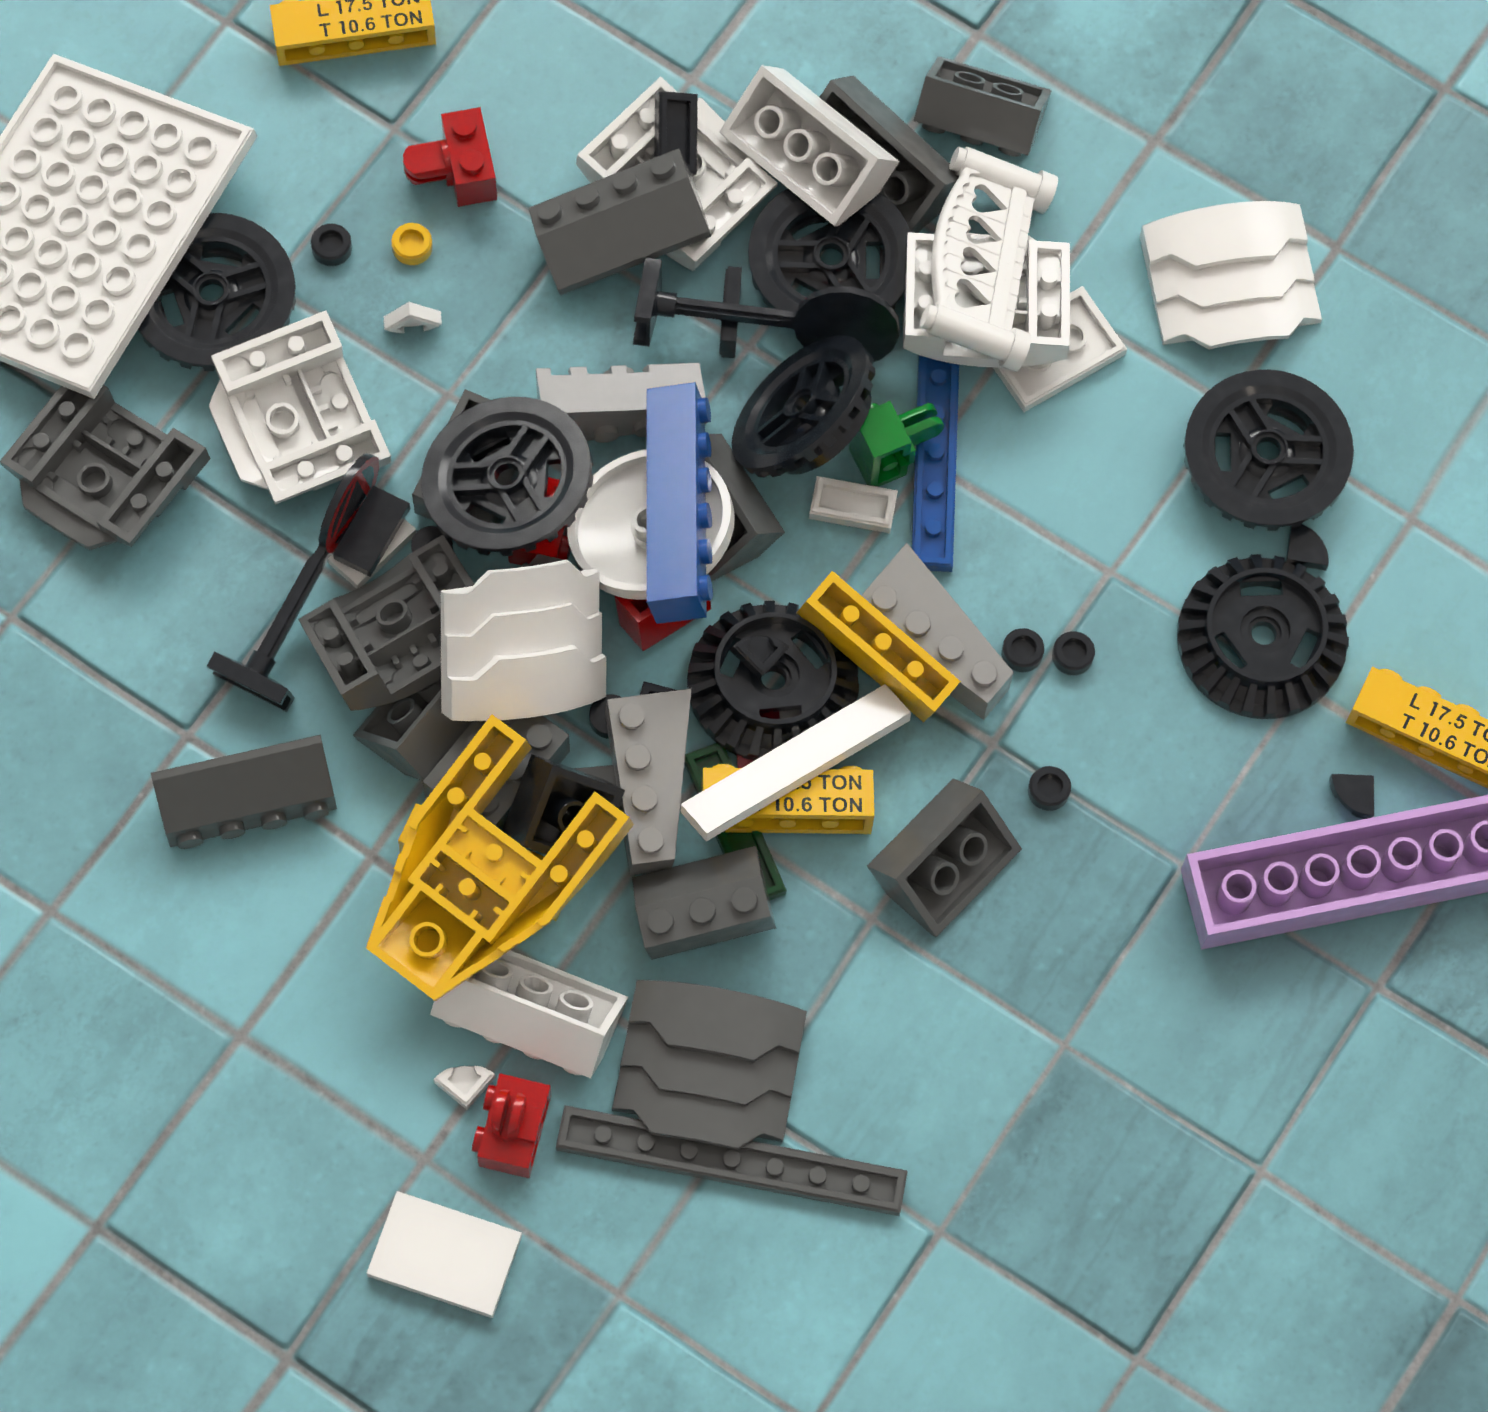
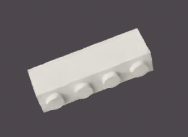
(807, 145)
(536, 1011)

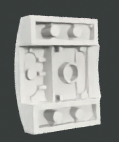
(725, 179)
(1230, 273)
(1039, 310)
(292, 410)
(522, 643)

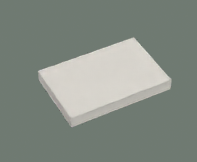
(1090, 349)
(444, 1254)

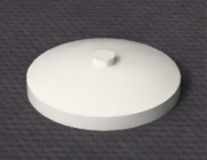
(613, 525)

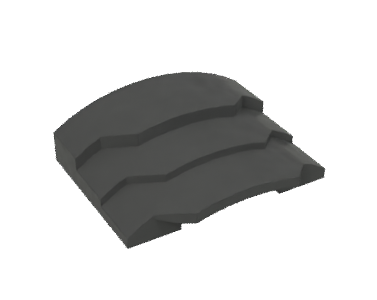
(99, 468)
(387, 634)
(709, 1063)

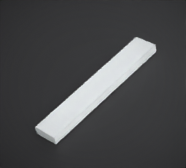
(795, 762)

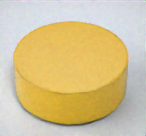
(412, 244)

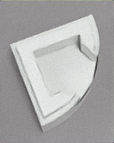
(412, 315)
(464, 1083)

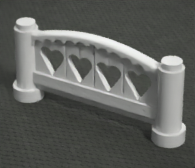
(1016, 193)

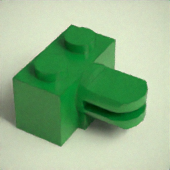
(888, 440)

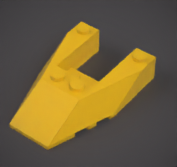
(469, 888)

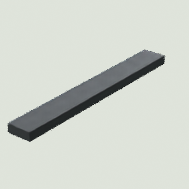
(752, 1166)

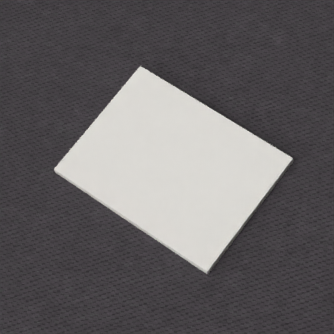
(97, 214)

